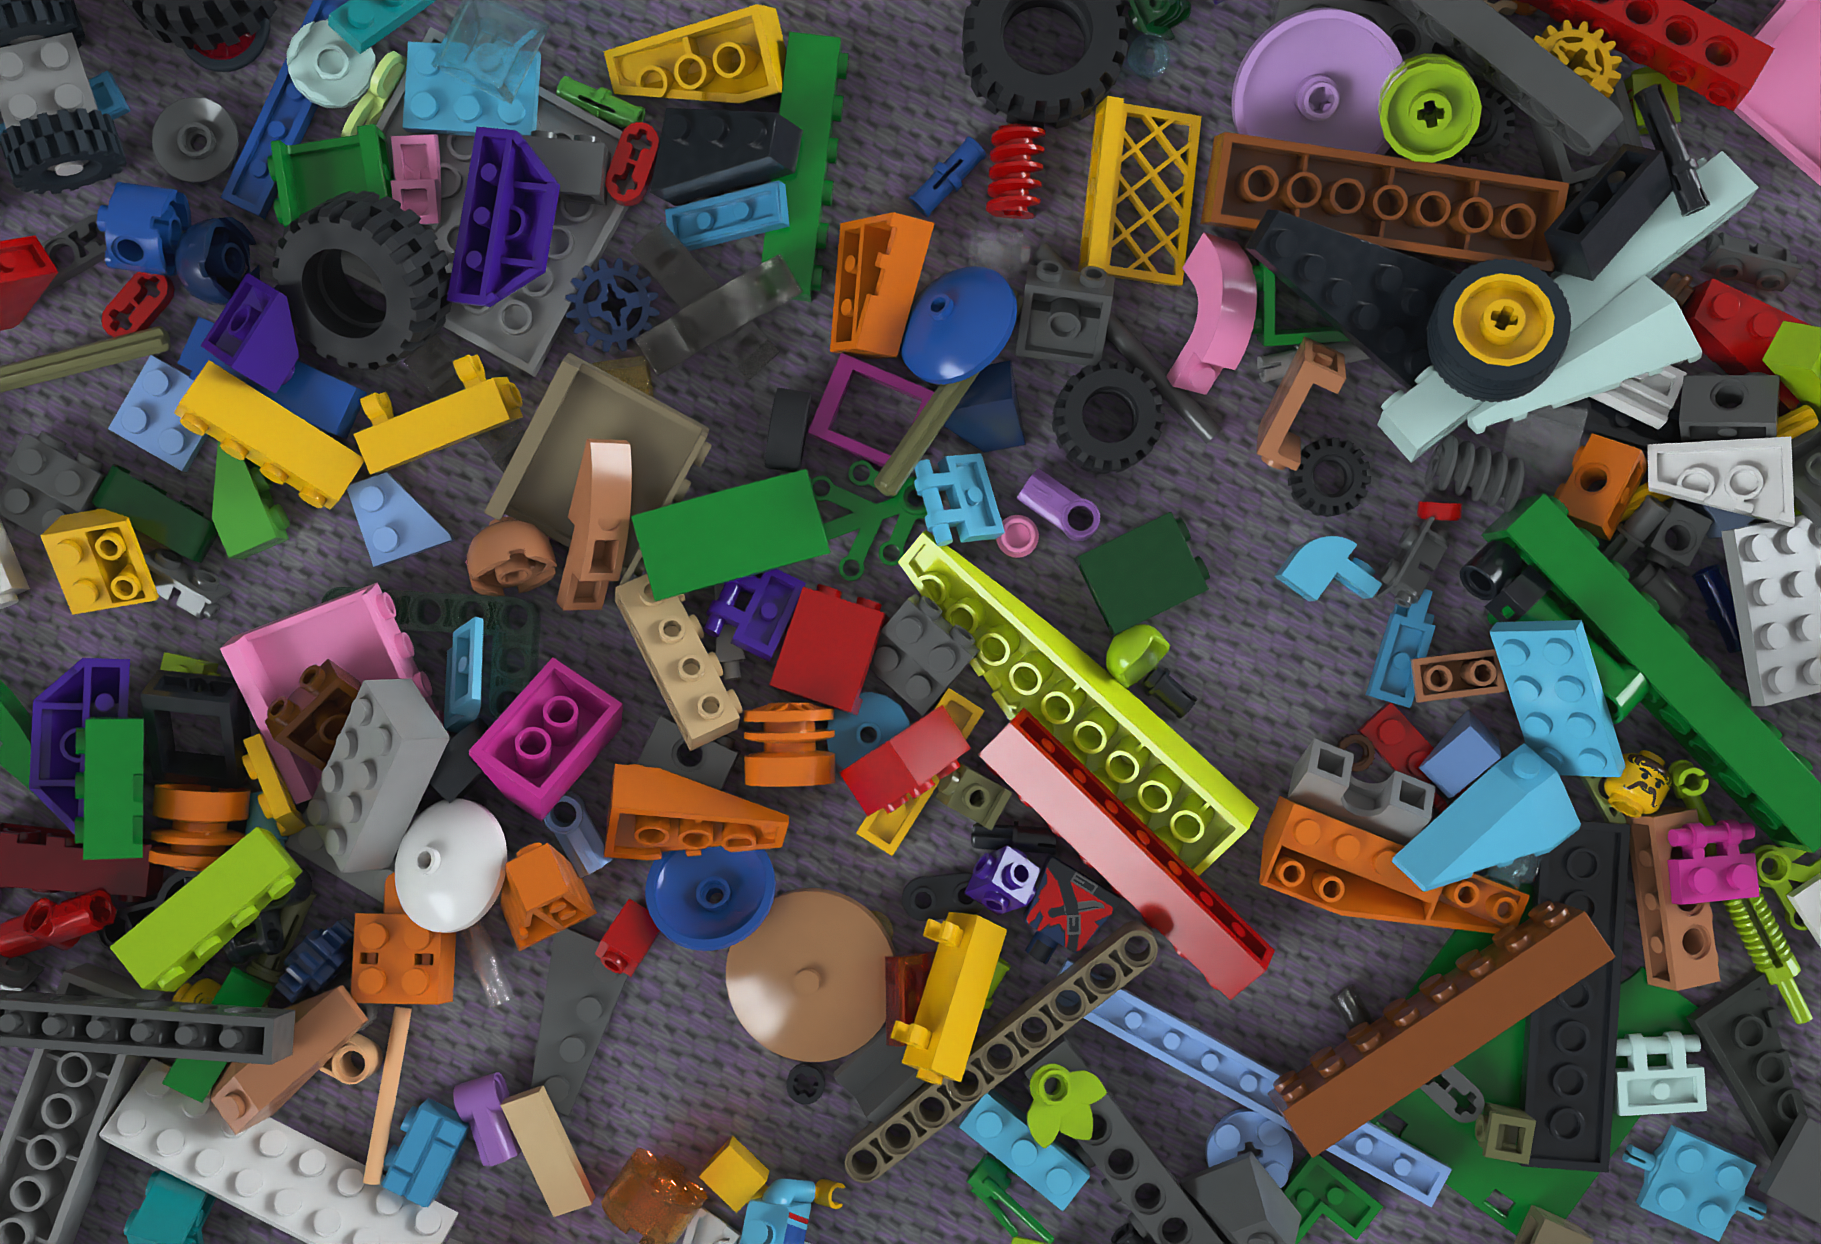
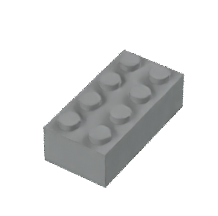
(377, 774)

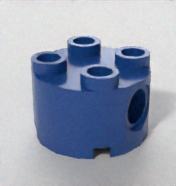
(143, 227)

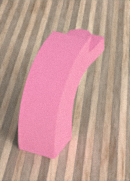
(1224, 315)

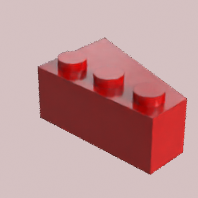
(1736, 331)

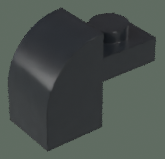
(456, 769)

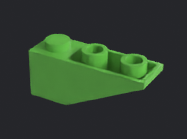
(244, 508)

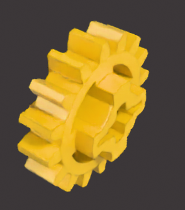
(1584, 54)

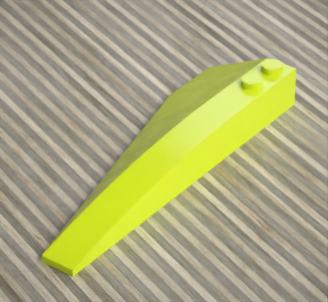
(1085, 709)

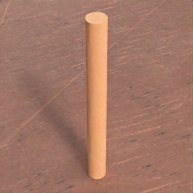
(387, 1095)

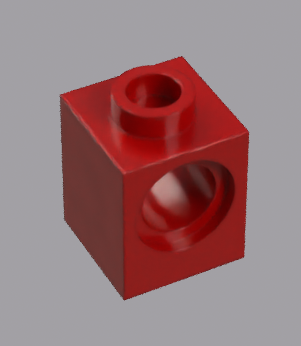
(627, 939)

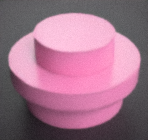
(1019, 537)

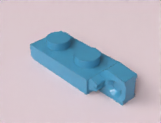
(1405, 638)

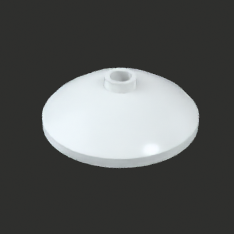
(450, 865)

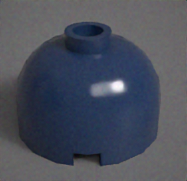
(214, 254)

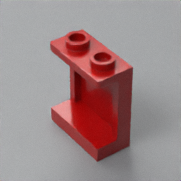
(23, 278)
(829, 648)

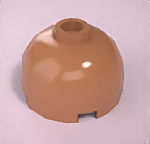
(510, 556)

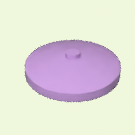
(1316, 81)

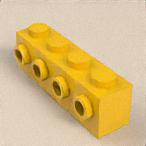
(269, 436)

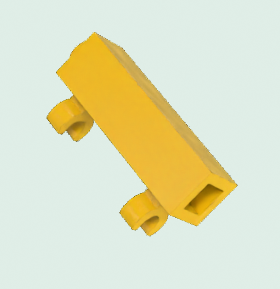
(440, 423)
(952, 996)

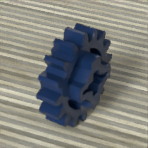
(593, 309)
(317, 960)

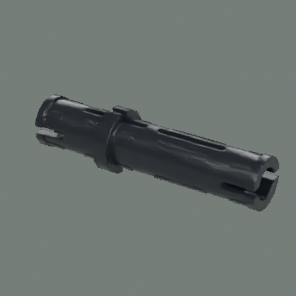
(1668, 139)

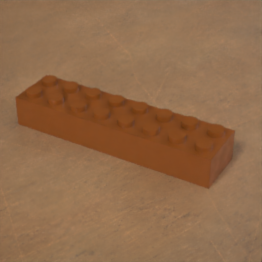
(1384, 199)
(1439, 1024)

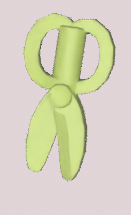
(382, 86)

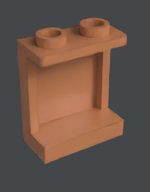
(1310, 365)

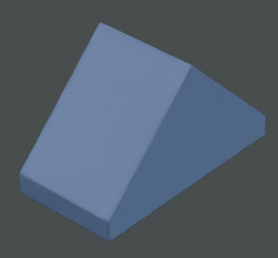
(1461, 755)

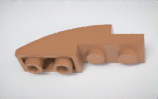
(601, 524)
(1457, 675)

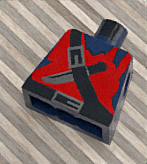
(1066, 909)

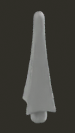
(727, 653)

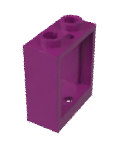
(834, 395)

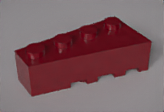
(52, 863)

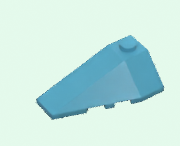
(1503, 816)

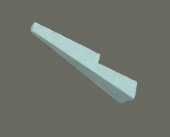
(1624, 339)

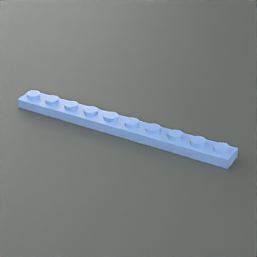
(1249, 1083)

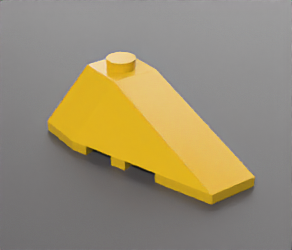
(713, 60)

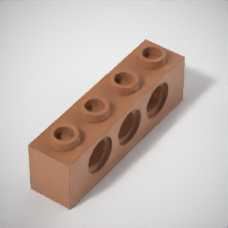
(1674, 936)

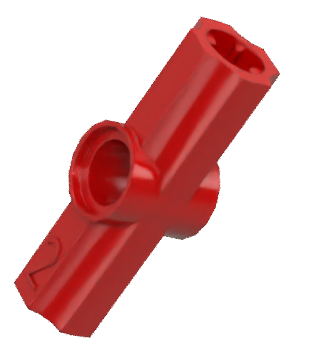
(56, 923)

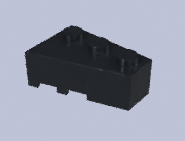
(721, 149)

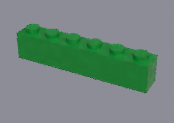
(812, 104)

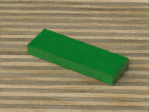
(197, 1077)

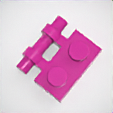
(1712, 877)

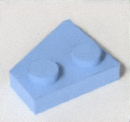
(393, 521)

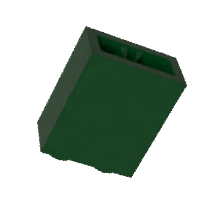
(1143, 572)

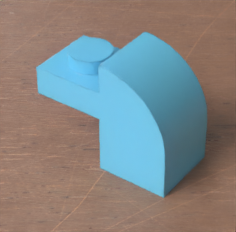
(1319, 561)

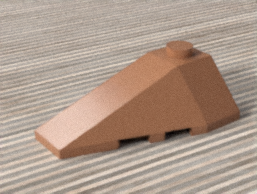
(255, 1092)

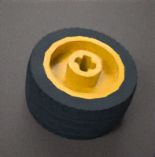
(1498, 330)

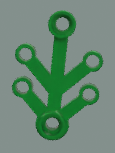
(869, 516)

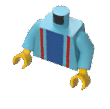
(785, 1211)

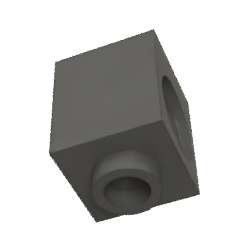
(1690, 531)

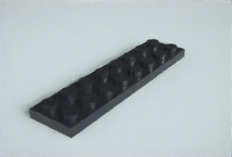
(1574, 1035)

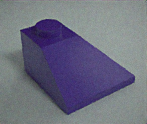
(256, 334)

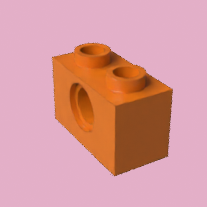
(1608, 461)

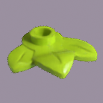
(1066, 1107)

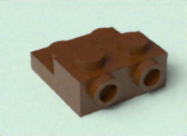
(314, 712)

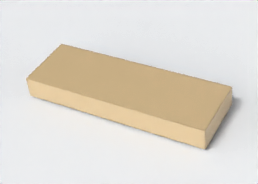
(548, 1151)

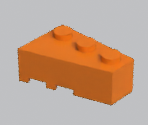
(876, 283)
(542, 895)

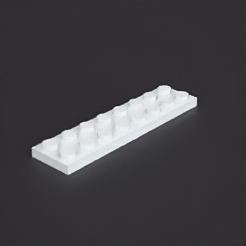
(267, 1170)

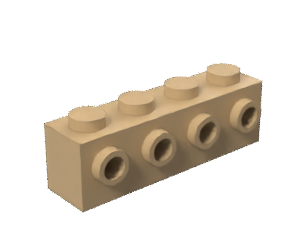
(679, 663)

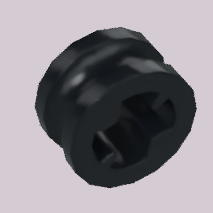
(803, 1096)

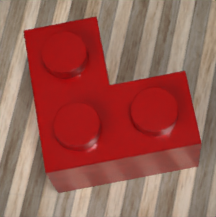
(906, 763)

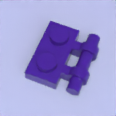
(765, 616)

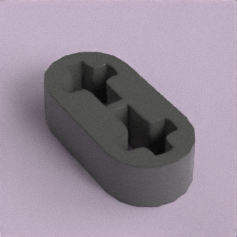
(1440, 1095)

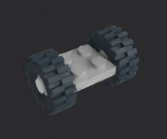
(47, 104)

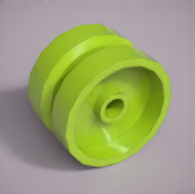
(1432, 134)

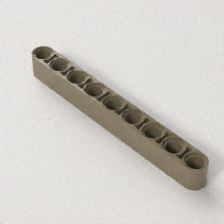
(1010, 1032)

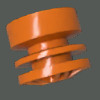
(789, 746)
(198, 825)

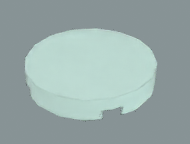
(328, 67)

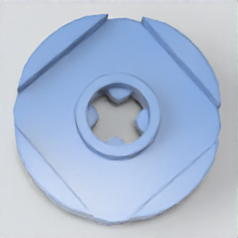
(1249, 1126)

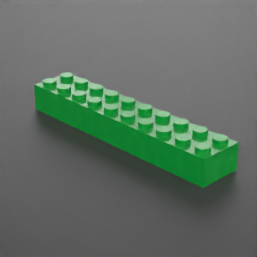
(1684, 688)

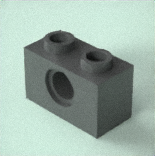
(1706, 420)
(664, 752)

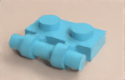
(969, 496)

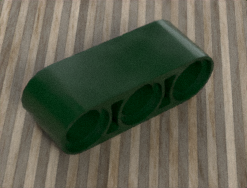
(155, 514)

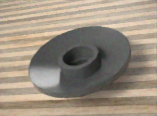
(180, 127)

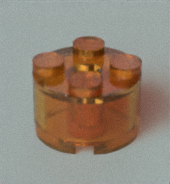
(653, 1198)

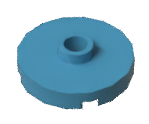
(875, 711)

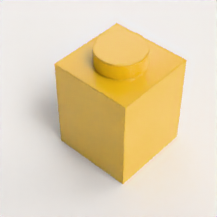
(735, 1174)

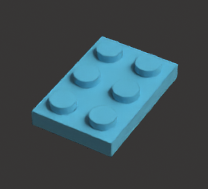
(451, 107)

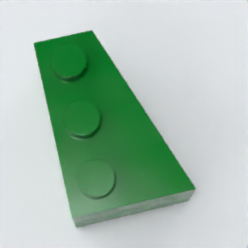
(110, 787)

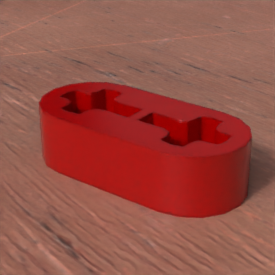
(623, 161)
(130, 297)

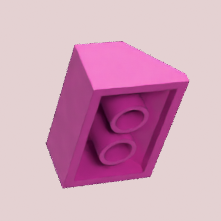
(547, 738)

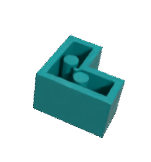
(169, 1213)

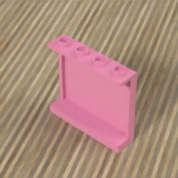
(1787, 93)
(351, 631)

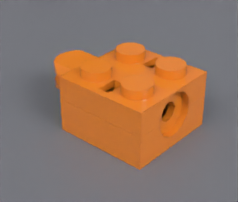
(399, 959)

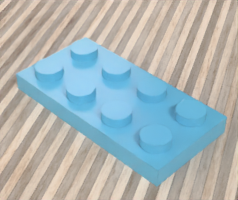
(1558, 696)

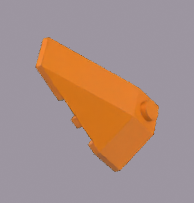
(667, 812)

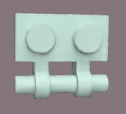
(1659, 1088)

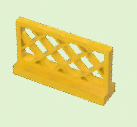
(1105, 180)

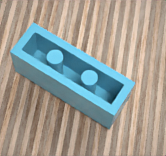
(1006, 1135)

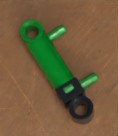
(1523, 597)

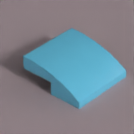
(464, 676)

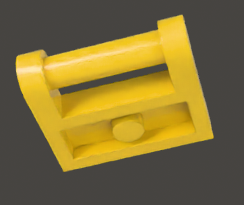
(276, 798)

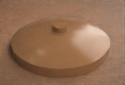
(811, 976)

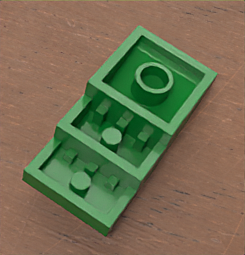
(730, 534)

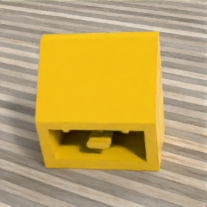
(98, 561)

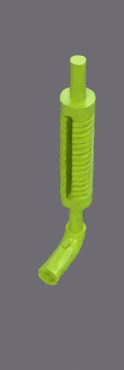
(1749, 915)

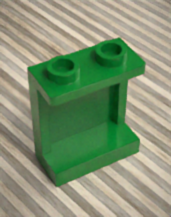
(325, 168)

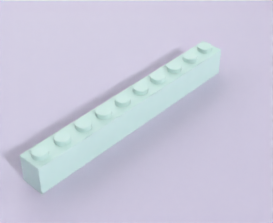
(1434, 410)

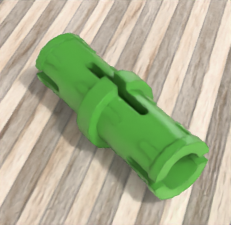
(577, 92)

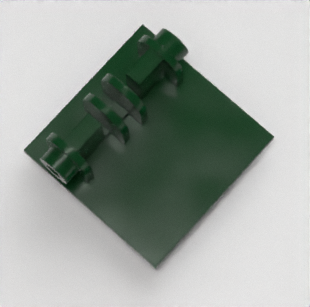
(1158, 16)

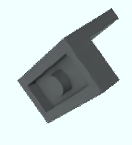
(878, 1077)

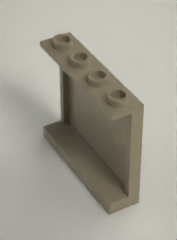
(596, 405)

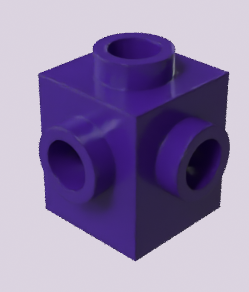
(1003, 880)

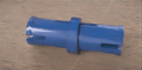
(953, 169)

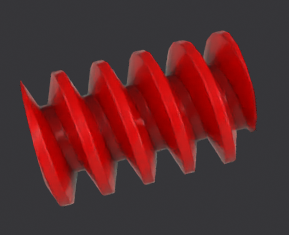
(1013, 170)

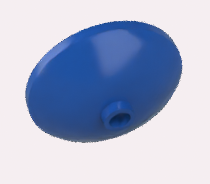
(958, 325)
(681, 890)

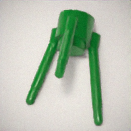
(989, 1184)

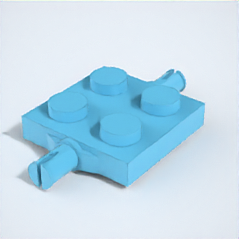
(1695, 1182)

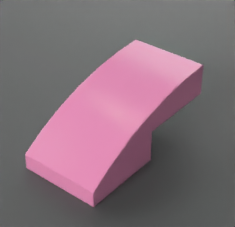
(417, 175)

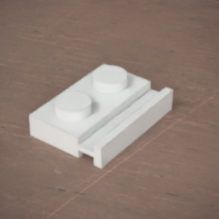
(1646, 396)

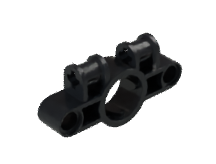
(265, 924)

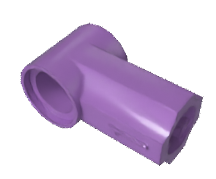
(1055, 504)
(479, 1104)

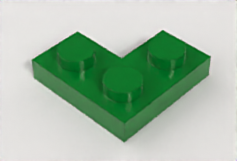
(1322, 1188)

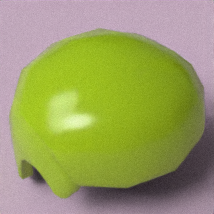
(1135, 653)

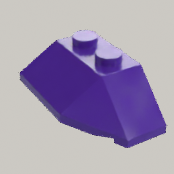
(503, 219)
(86, 690)

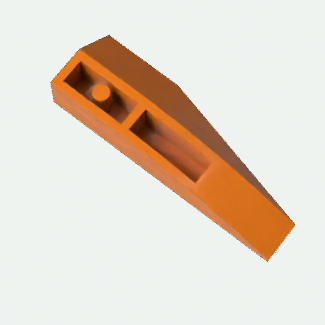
(1355, 876)

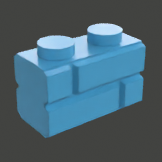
(426, 1152)

